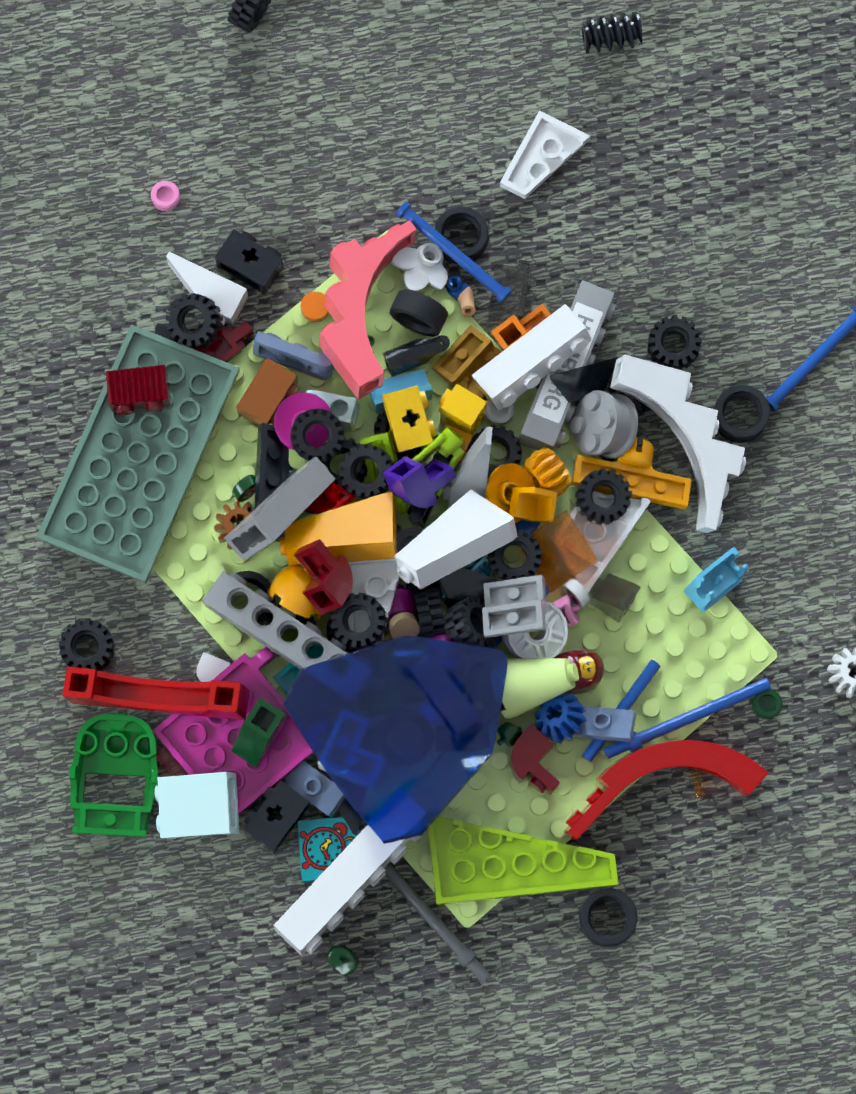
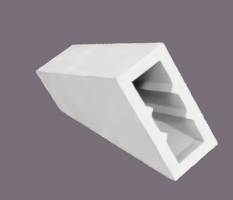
(455, 539)

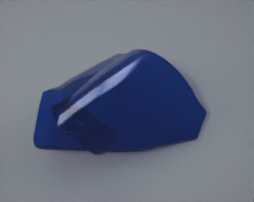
(401, 725)

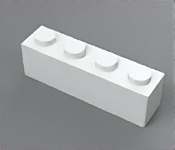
(532, 358)

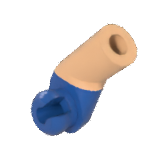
(461, 293)

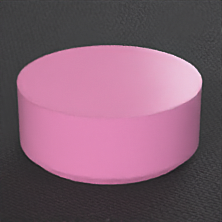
(165, 196)

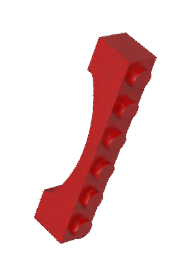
(111, 690)

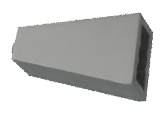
(280, 509)

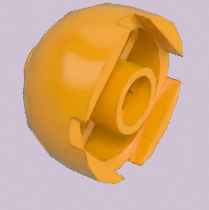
(289, 586)

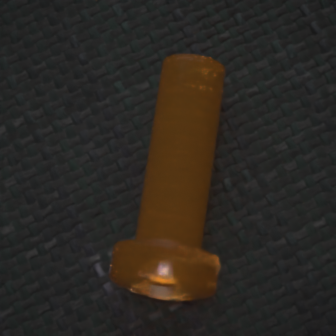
(697, 785)

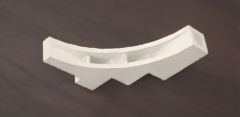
(711, 460)

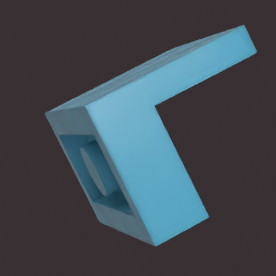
(401, 382)

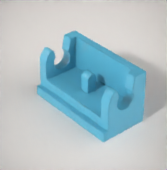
(716, 581)

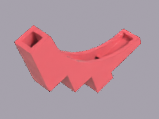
(347, 340)

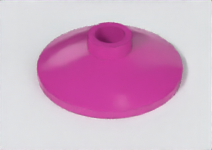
(290, 410)

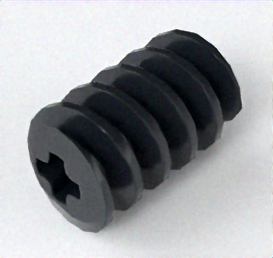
(611, 31)

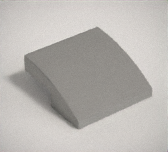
(514, 606)

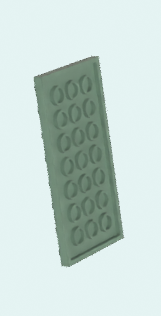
(138, 466)

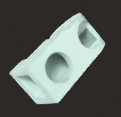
(342, 406)

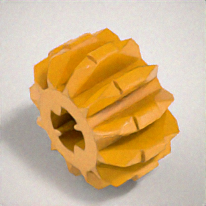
(548, 471)

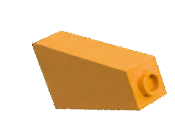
(356, 530)

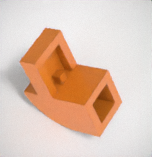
(513, 329)

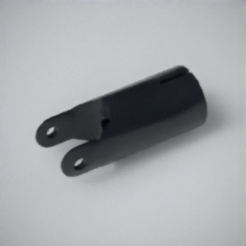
(413, 354)

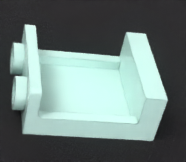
(197, 805)

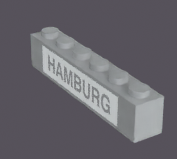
(550, 407)

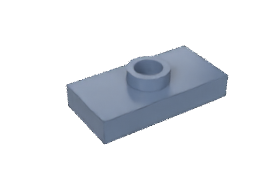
(607, 724)
(315, 788)

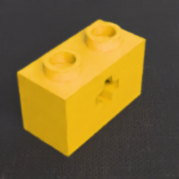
(462, 409)
(403, 435)

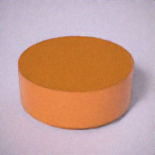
(313, 307)

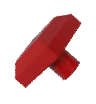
(330, 499)

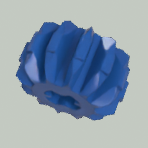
(560, 718)

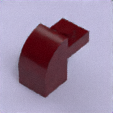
(330, 576)
(525, 760)

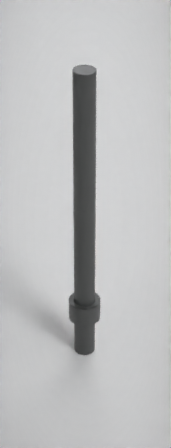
(465, 955)

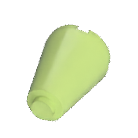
(534, 682)

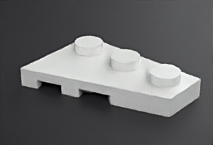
(541, 153)
(375, 579)

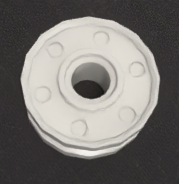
(548, 641)

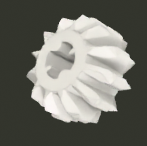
(841, 670)

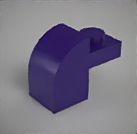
(417, 482)

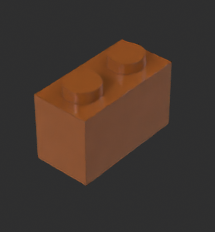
(267, 392)

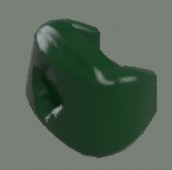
(508, 734)
(342, 959)

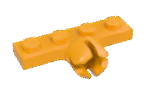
(638, 471)

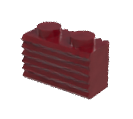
(138, 389)

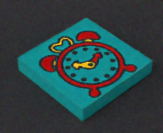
(321, 844)

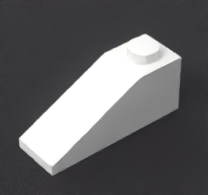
(198, 280)

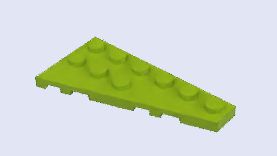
(495, 863)

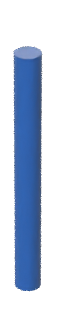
(626, 703)

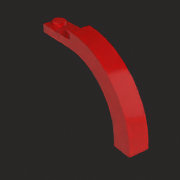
(709, 757)

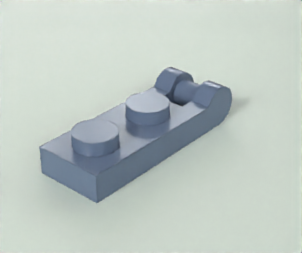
(292, 355)

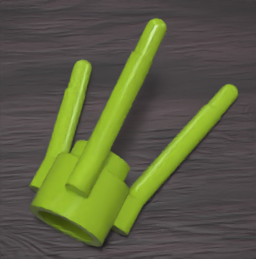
(446, 443)

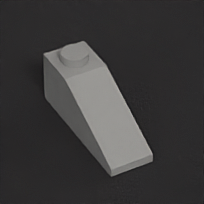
(471, 470)

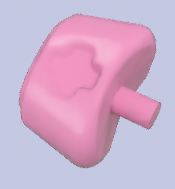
(568, 610)

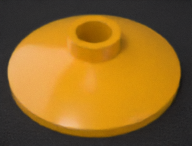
(504, 479)

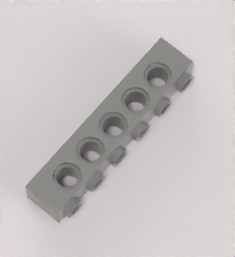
(229, 587)

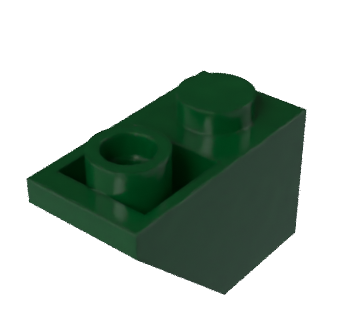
(259, 732)

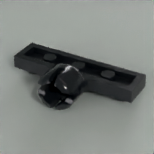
(271, 464)

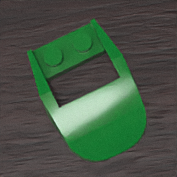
(113, 747)

